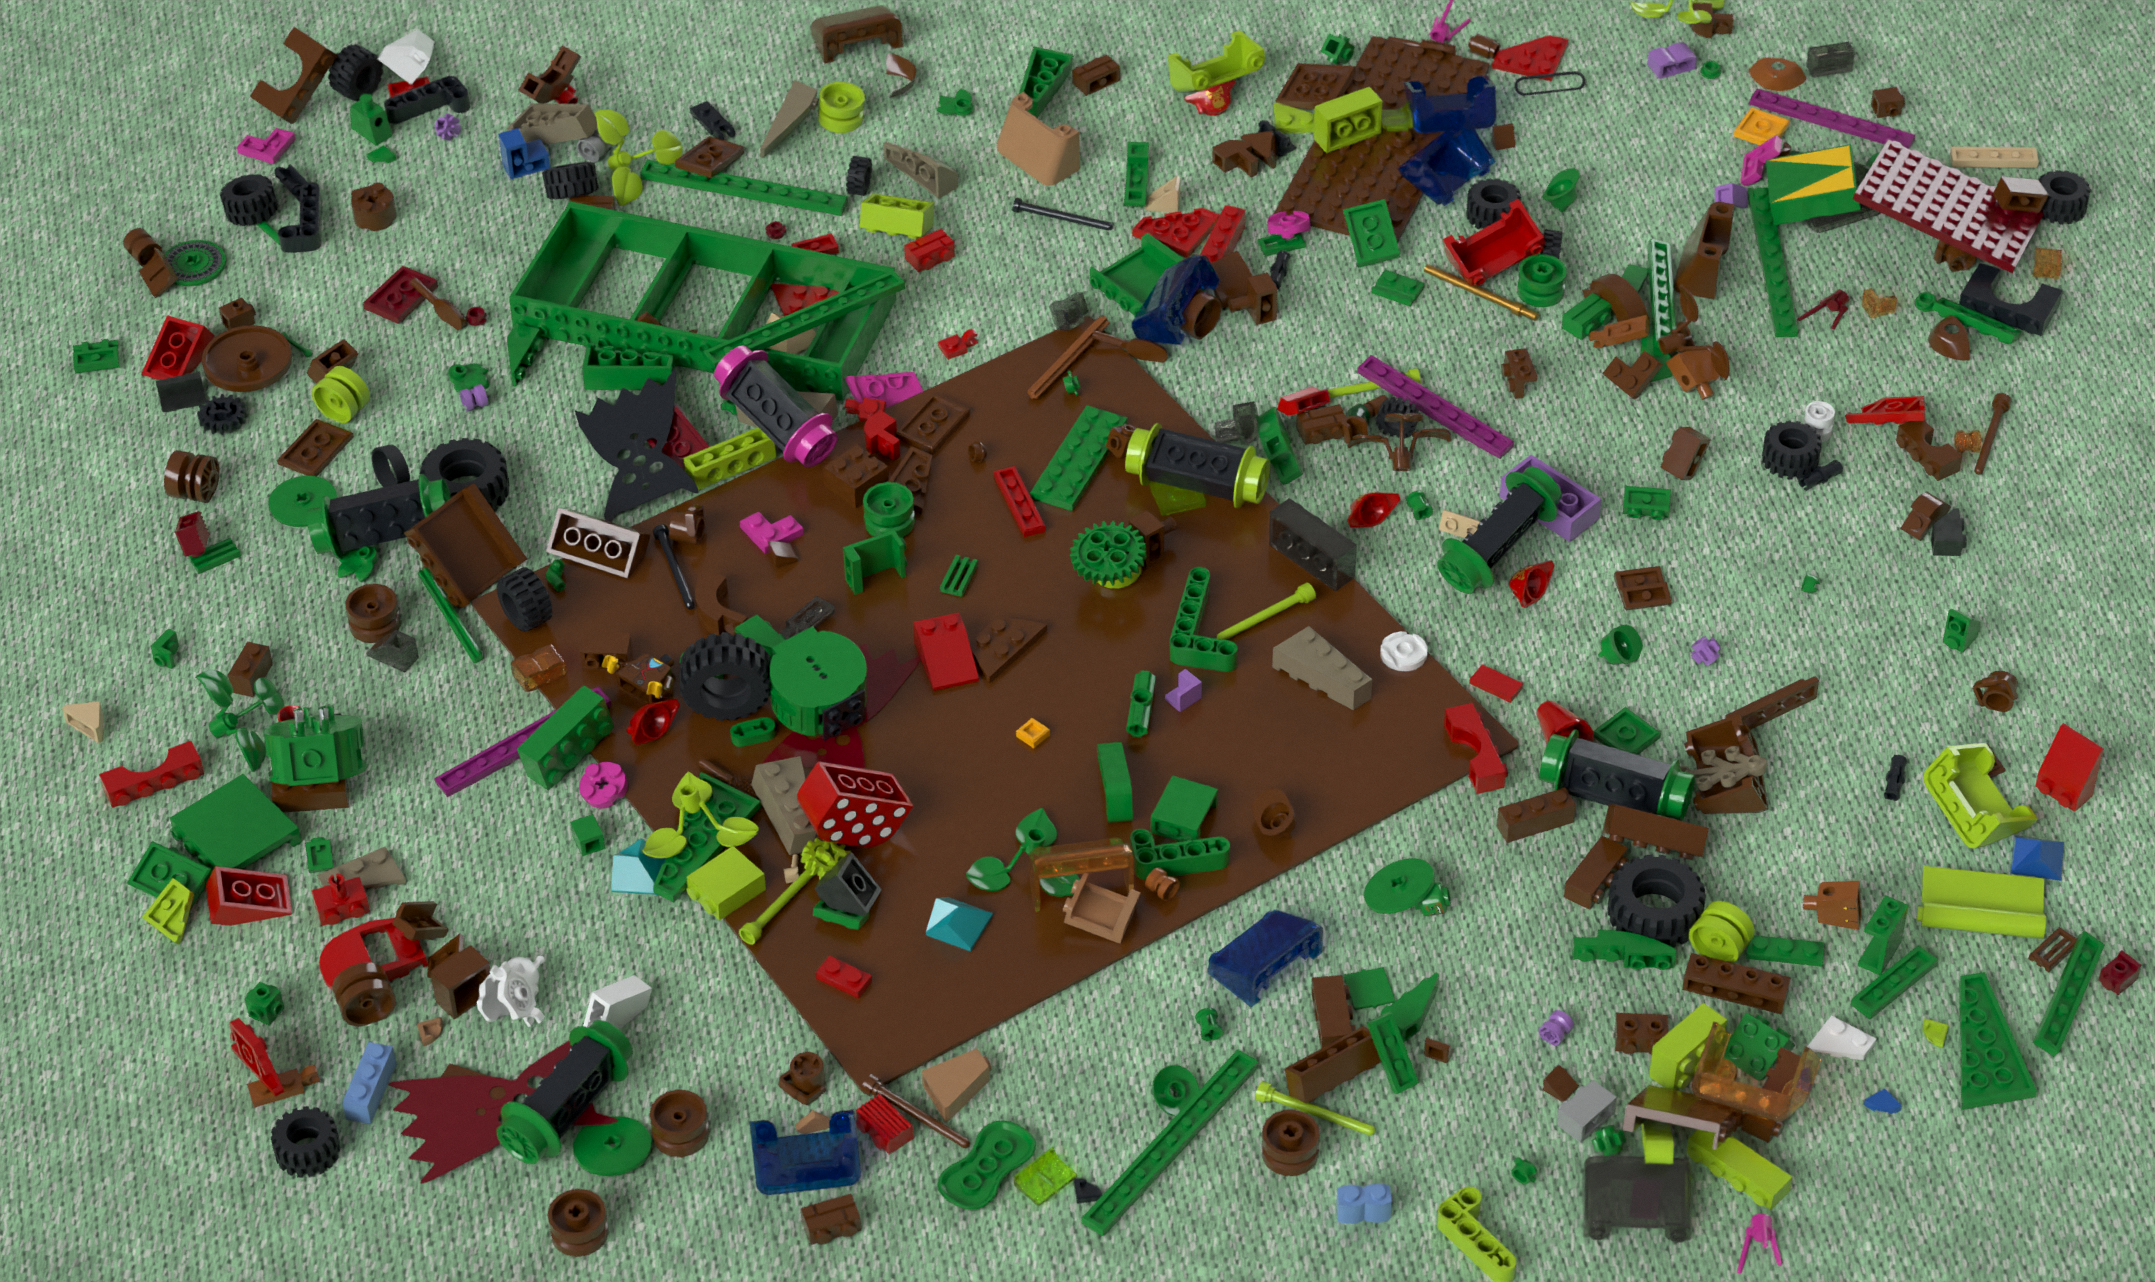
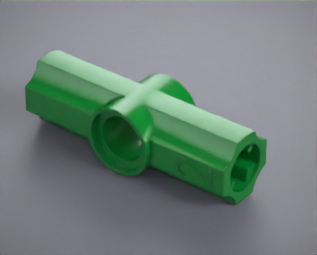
(1141, 703)

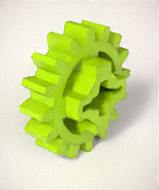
(822, 856)

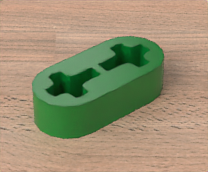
(752, 732)

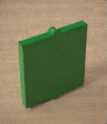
(1369, 988)

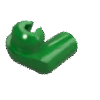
(554, 575)

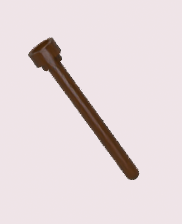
(2000, 404)
(873, 1086)

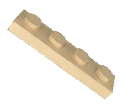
(1994, 157)

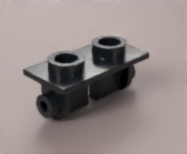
(1284, 142)
(290, 179)

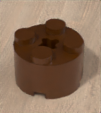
(373, 207)

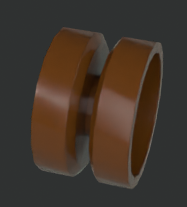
(372, 612)
(363, 994)
(679, 1123)
(1290, 1142)
(578, 1222)

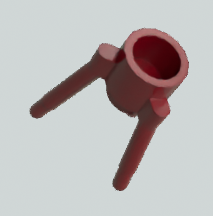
(1834, 302)

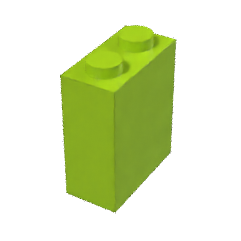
(725, 883)

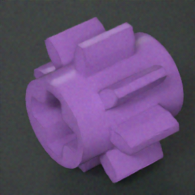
(447, 127)
(1705, 650)

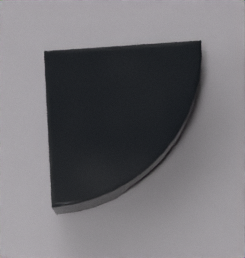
(1086, 1191)

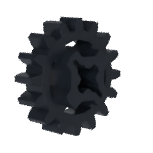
(222, 414)

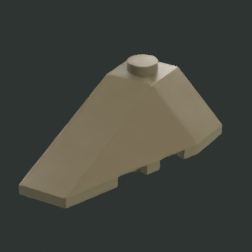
(793, 111)
(924, 170)

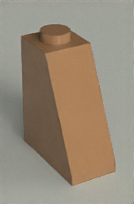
(956, 1082)

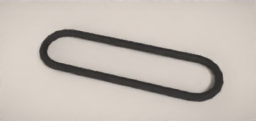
(1550, 75)

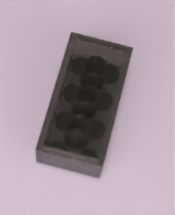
(1312, 544)

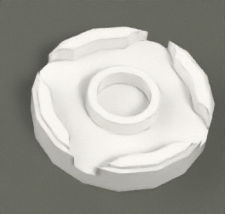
(1403, 651)

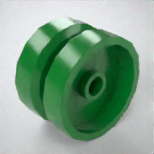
(1541, 280)
(888, 508)

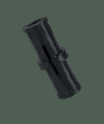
(1279, 268)
(1820, 475)
(1895, 777)

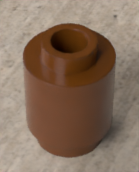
(1483, 46)

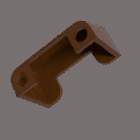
(1711, 236)

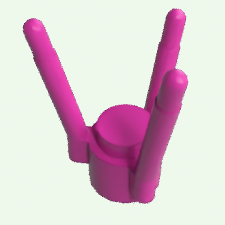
(1441, 31)
(1762, 1231)

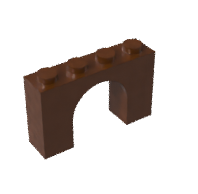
(315, 63)

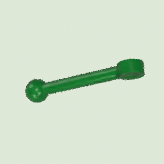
(307, 352)

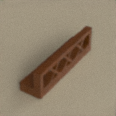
(1778, 702)

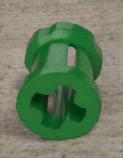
(1417, 501)
(1209, 1024)

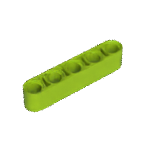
(1657, 1142)

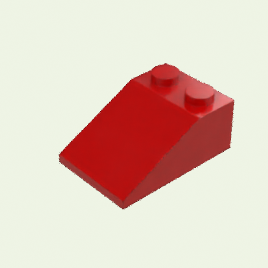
(177, 349)
(945, 651)
(2070, 768)
(246, 896)

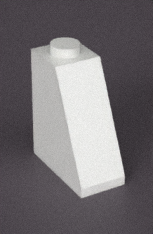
(618, 1002)

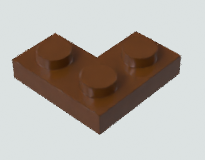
(1635, 378)

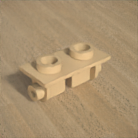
(1457, 524)

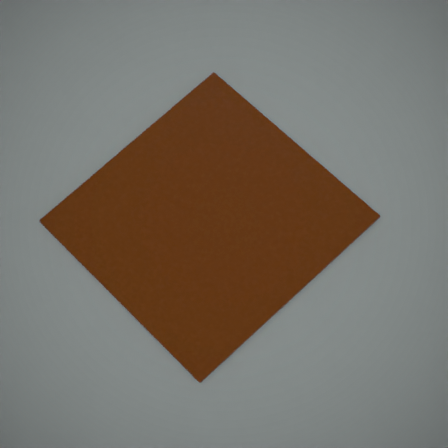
(960, 744)

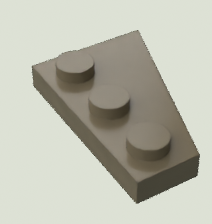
(373, 868)

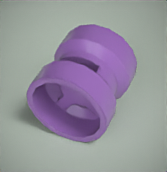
(473, 397)
(1556, 1027)

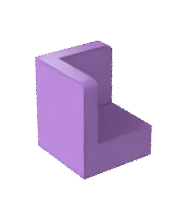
(1732, 194)
(1186, 693)

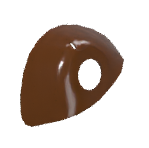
(901, 67)
(1947, 344)

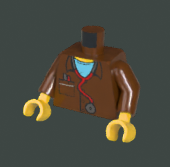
(643, 677)

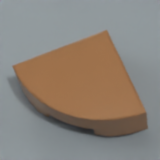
(430, 1030)
(812, 1122)

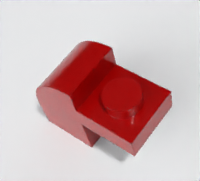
(880, 435)

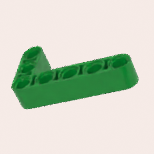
(1185, 645)

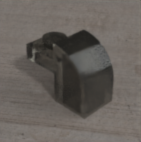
(1069, 312)
(1242, 427)

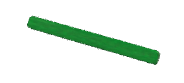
(451, 615)

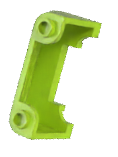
(1238, 59)
(1970, 798)

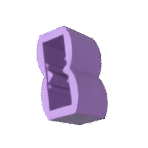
(1671, 60)

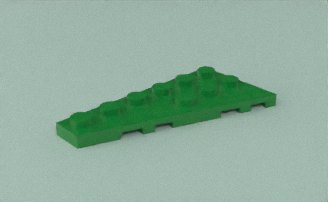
(701, 836)

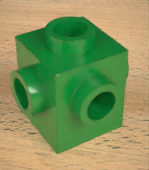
(1337, 49)
(264, 1003)

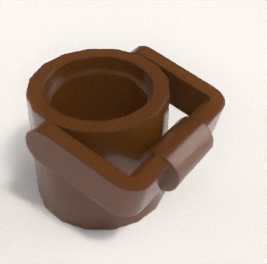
(1955, 258)
(688, 525)
(1998, 692)
(806, 1076)

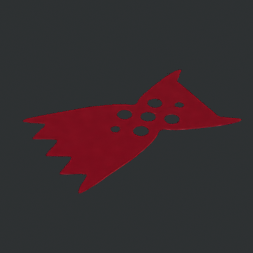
(883, 681)
(449, 1117)

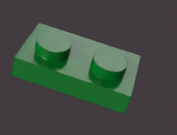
(1646, 502)

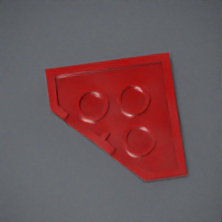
(1532, 57)
(1177, 230)

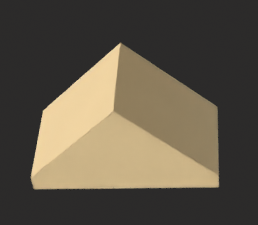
(1165, 197)
(86, 719)

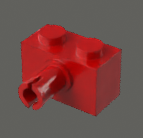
(340, 900)

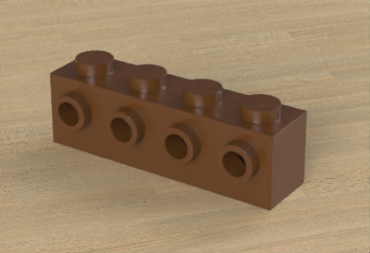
(1656, 831)
(1736, 983)
(1332, 1065)

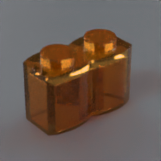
(538, 668)

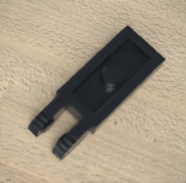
(712, 120)

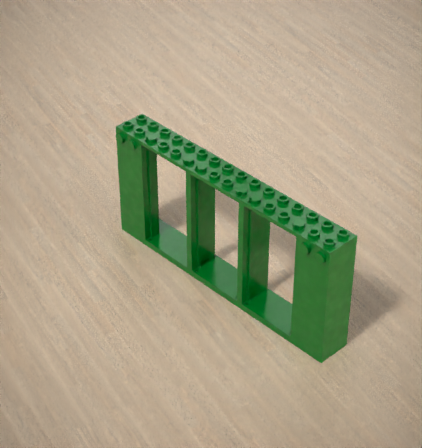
(584, 238)

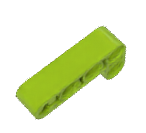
(1457, 1218)

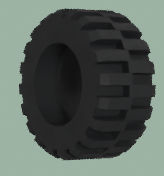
(469, 459)
(720, 656)
(1658, 877)

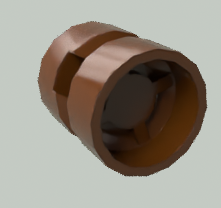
(140, 245)

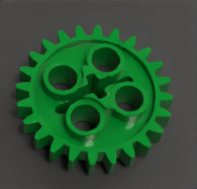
(1108, 553)

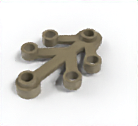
(1724, 770)

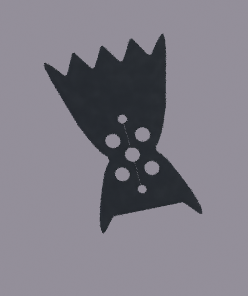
(610, 431)

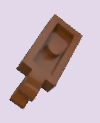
(1621, 332)
(291, 1081)

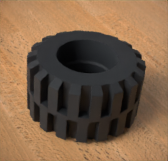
(355, 72)
(570, 180)
(2066, 196)
(249, 199)
(1489, 200)
(1791, 449)
(524, 599)
(310, 1156)

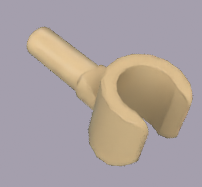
(791, 874)

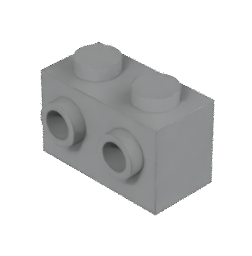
(1586, 1110)

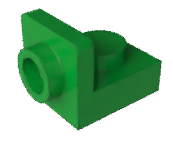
(165, 648)
(319, 855)

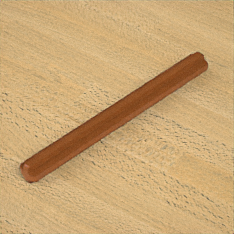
(1067, 358)

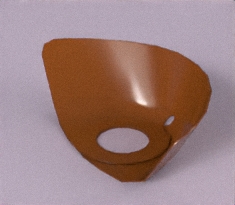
(1785, 79)

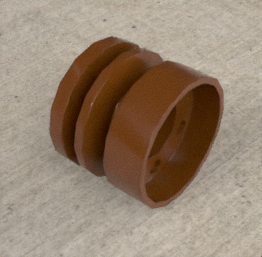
(1201, 314)
(191, 476)

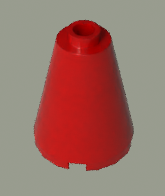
(1560, 721)

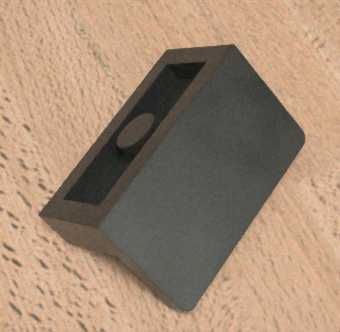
(181, 392)

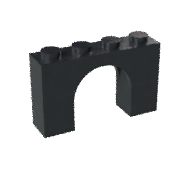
(2028, 316)

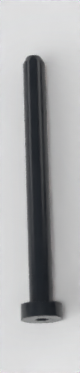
(1019, 205)
(661, 533)

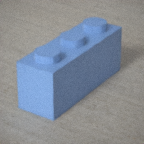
(369, 1083)

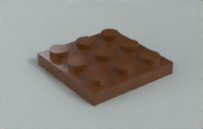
(1315, 85)

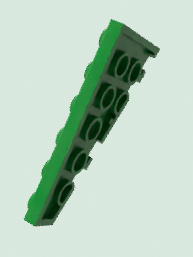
(1988, 1053)

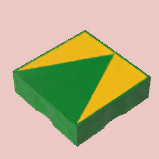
(1812, 184)

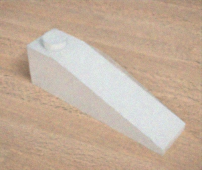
(408, 55)

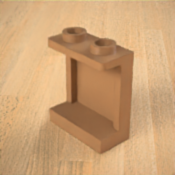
(1100, 909)

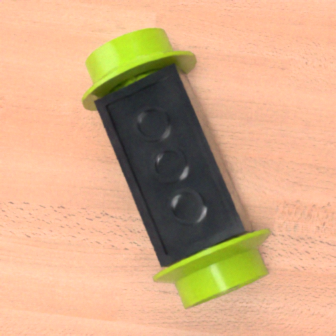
(1197, 465)

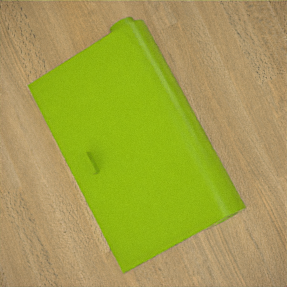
(1982, 902)

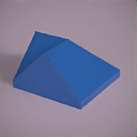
(2037, 857)

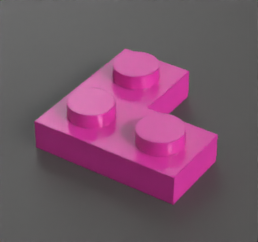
(269, 149)
(1755, 160)
(761, 531)

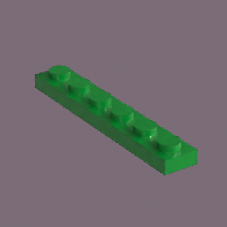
(2068, 993)

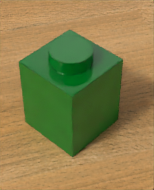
(587, 835)

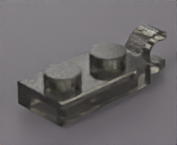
(810, 615)

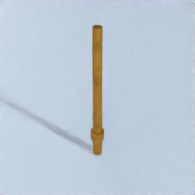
(1516, 307)

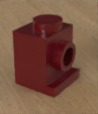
(2120, 973)

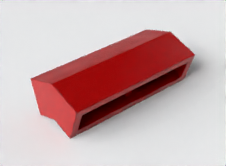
(1303, 400)

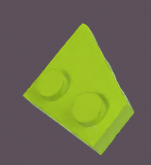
(1292, 120)
(171, 911)

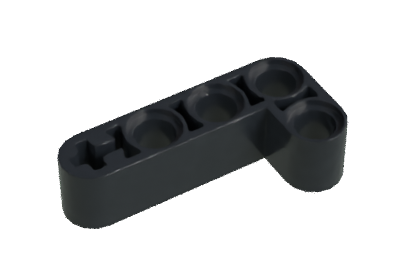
(428, 98)
(308, 234)

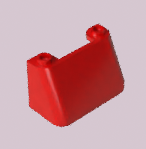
(1495, 246)

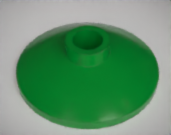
(1180, 1081)

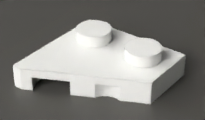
(1842, 1040)

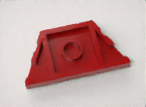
(796, 297)
(1891, 410)
(253, 1054)

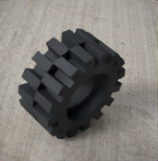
(859, 175)
(1553, 243)
(1395, 406)

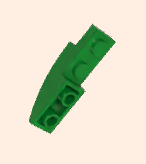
(1277, 446)
(1632, 948)

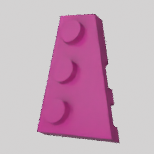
(888, 387)

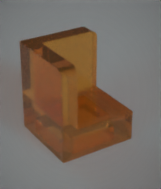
(2047, 263)
(1878, 306)

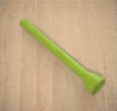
(1367, 386)
(1304, 593)
(752, 931)
(1266, 1092)

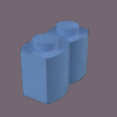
(1363, 1203)

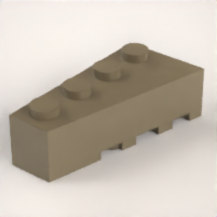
(555, 122)
(777, 790)

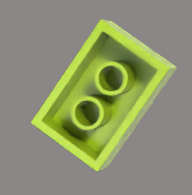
(1347, 119)
(896, 215)
(1680, 1050)

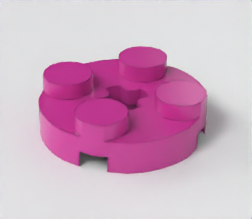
(1288, 224)
(597, 774)

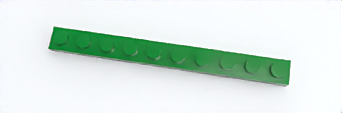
(747, 188)
(1772, 264)
(810, 317)
(1169, 1143)

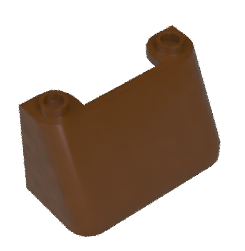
(854, 26)
(1749, 792)

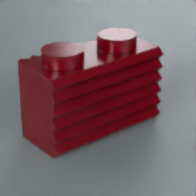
(192, 534)

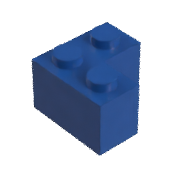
(522, 157)

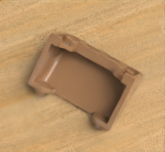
(1036, 148)

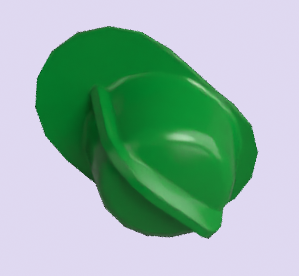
(1562, 189)
(1621, 645)

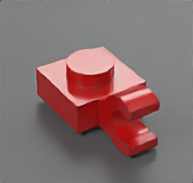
(956, 346)
(864, 409)

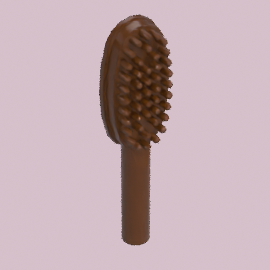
(1434, 46)
(442, 307)
(1137, 348)
(739, 783)

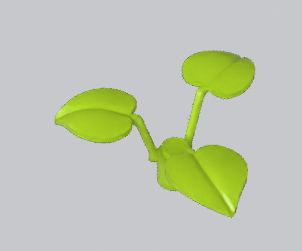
(1655, 10)
(627, 184)
(689, 797)

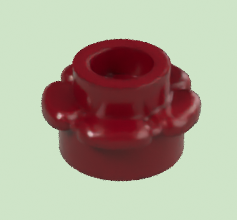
(775, 230)
(476, 316)

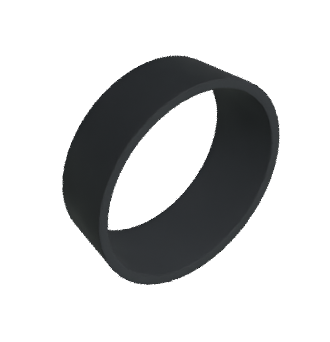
(382, 468)

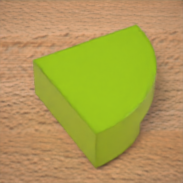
(1935, 1031)

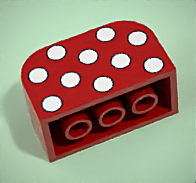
(853, 804)

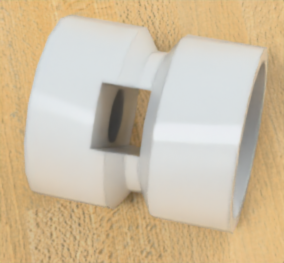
(1821, 418)

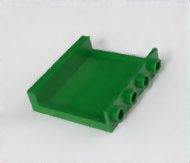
(1135, 275)
(233, 826)

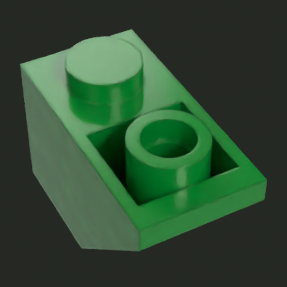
(1960, 630)

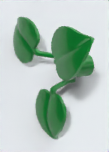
(219, 690)
(1032, 832)

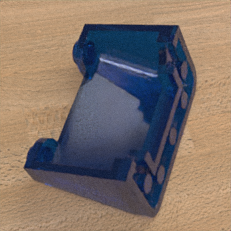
(1445, 111)
(1448, 163)
(1163, 309)
(1264, 951)
(806, 1160)

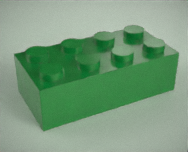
(565, 737)

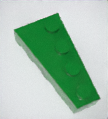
(1045, 76)
(625, 369)

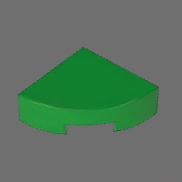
(381, 154)

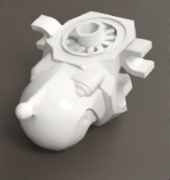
(513, 993)

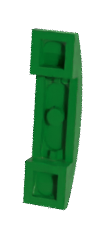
(1136, 174)

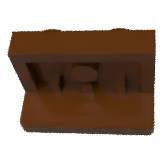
(1518, 370)
(417, 921)

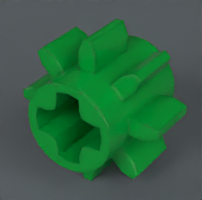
(1608, 1140)

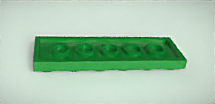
(1077, 459)

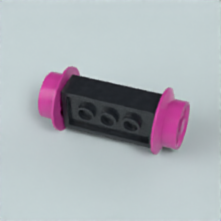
(775, 406)

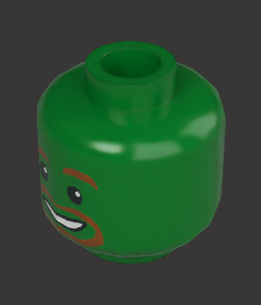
(1436, 901)

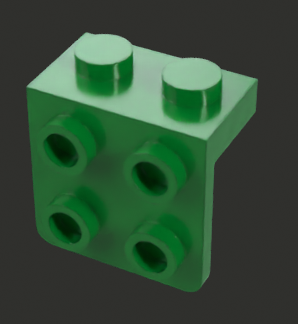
(1755, 1046)

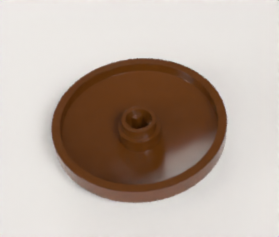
(246, 358)

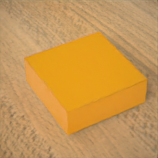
(1033, 732)

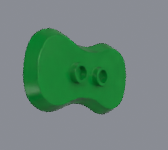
(977, 1177)

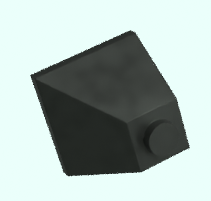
(848, 887)

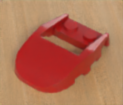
(350, 950)

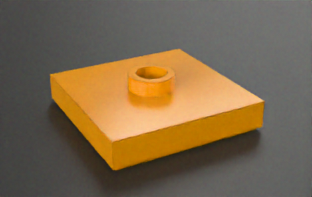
(1760, 126)

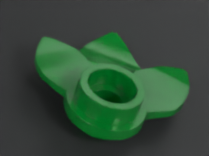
(958, 105)
(468, 376)
(358, 562)

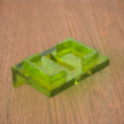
(1397, 119)
(1052, 1169)

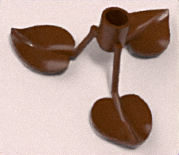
(1681, 339)
(1401, 455)

